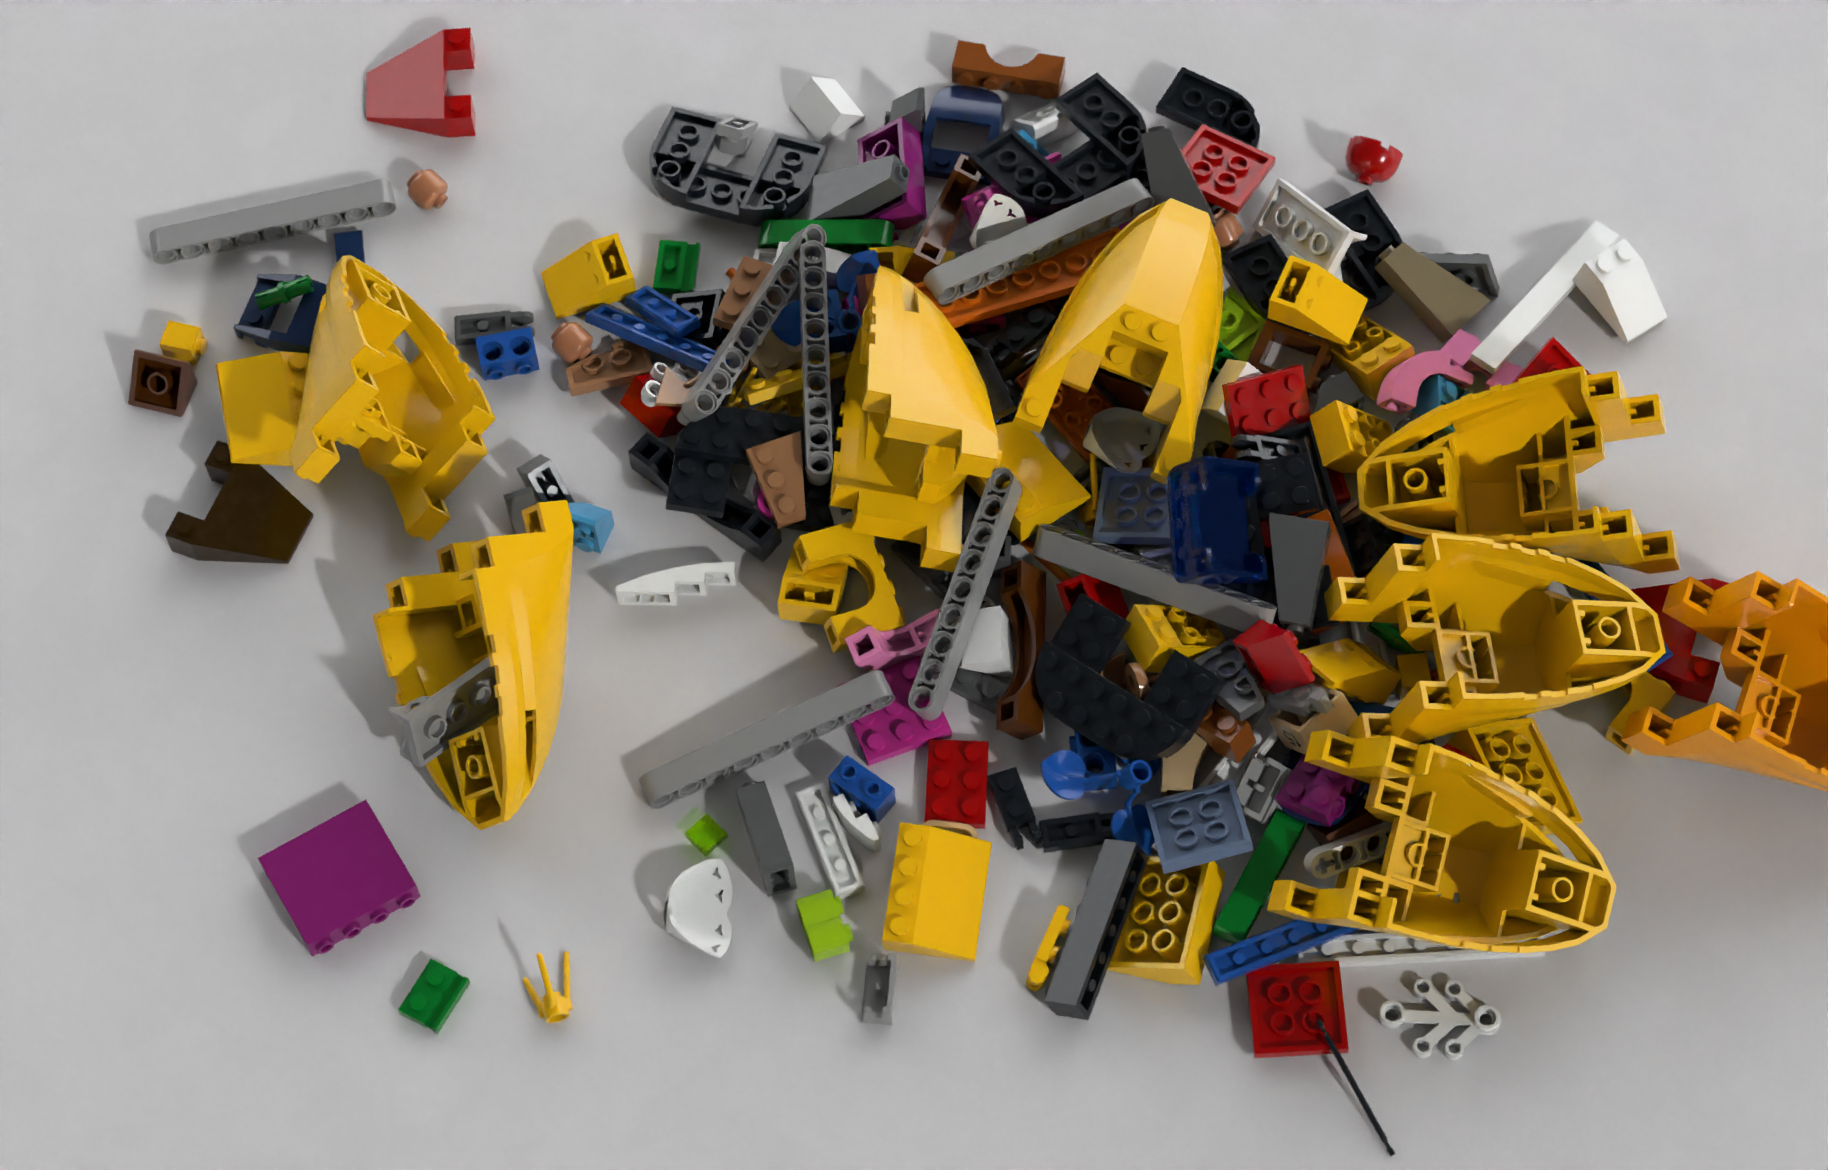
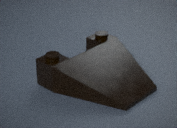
(249, 520)

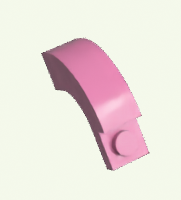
(1402, 383)
(883, 649)

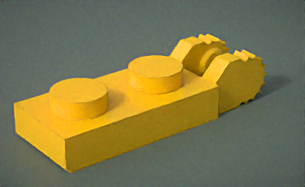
(1048, 950)

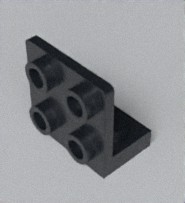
(1368, 542)

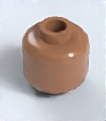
(427, 189)
(1228, 229)
(572, 342)

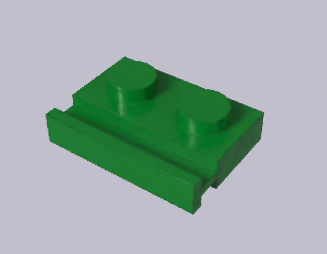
(676, 267)
(434, 996)

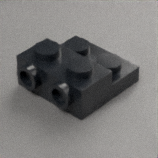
(704, 306)

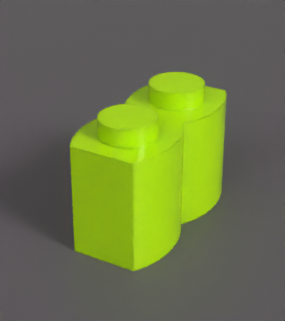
(823, 925)

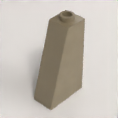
(1429, 290)

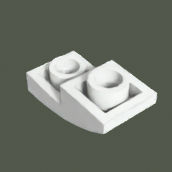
(860, 827)

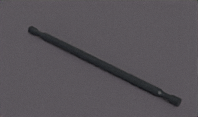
(1356, 1089)

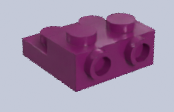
(1316, 792)

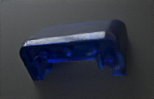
(1211, 521)

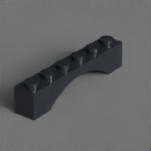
(740, 524)

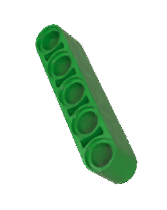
(842, 235)
(1258, 878)

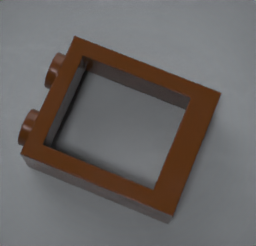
(1296, 340)

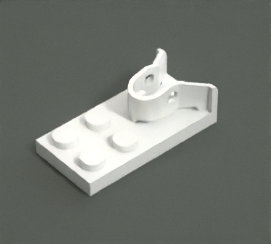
(1305, 228)

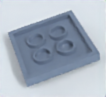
(1132, 509)
(1198, 826)

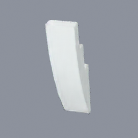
(665, 585)

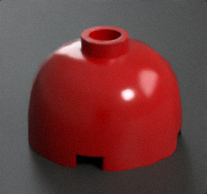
(1371, 161)

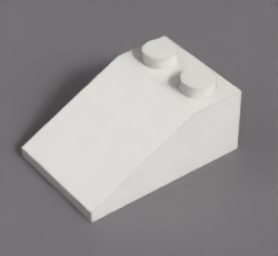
(1621, 290)

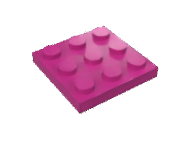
(896, 726)

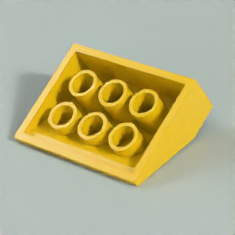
(262, 405)
(1046, 484)
(1520, 753)
(936, 893)
(1170, 924)

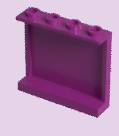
(339, 878)

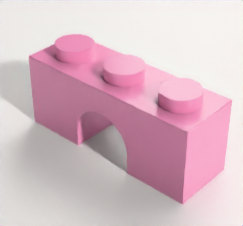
(1462, 346)

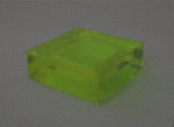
(706, 835)

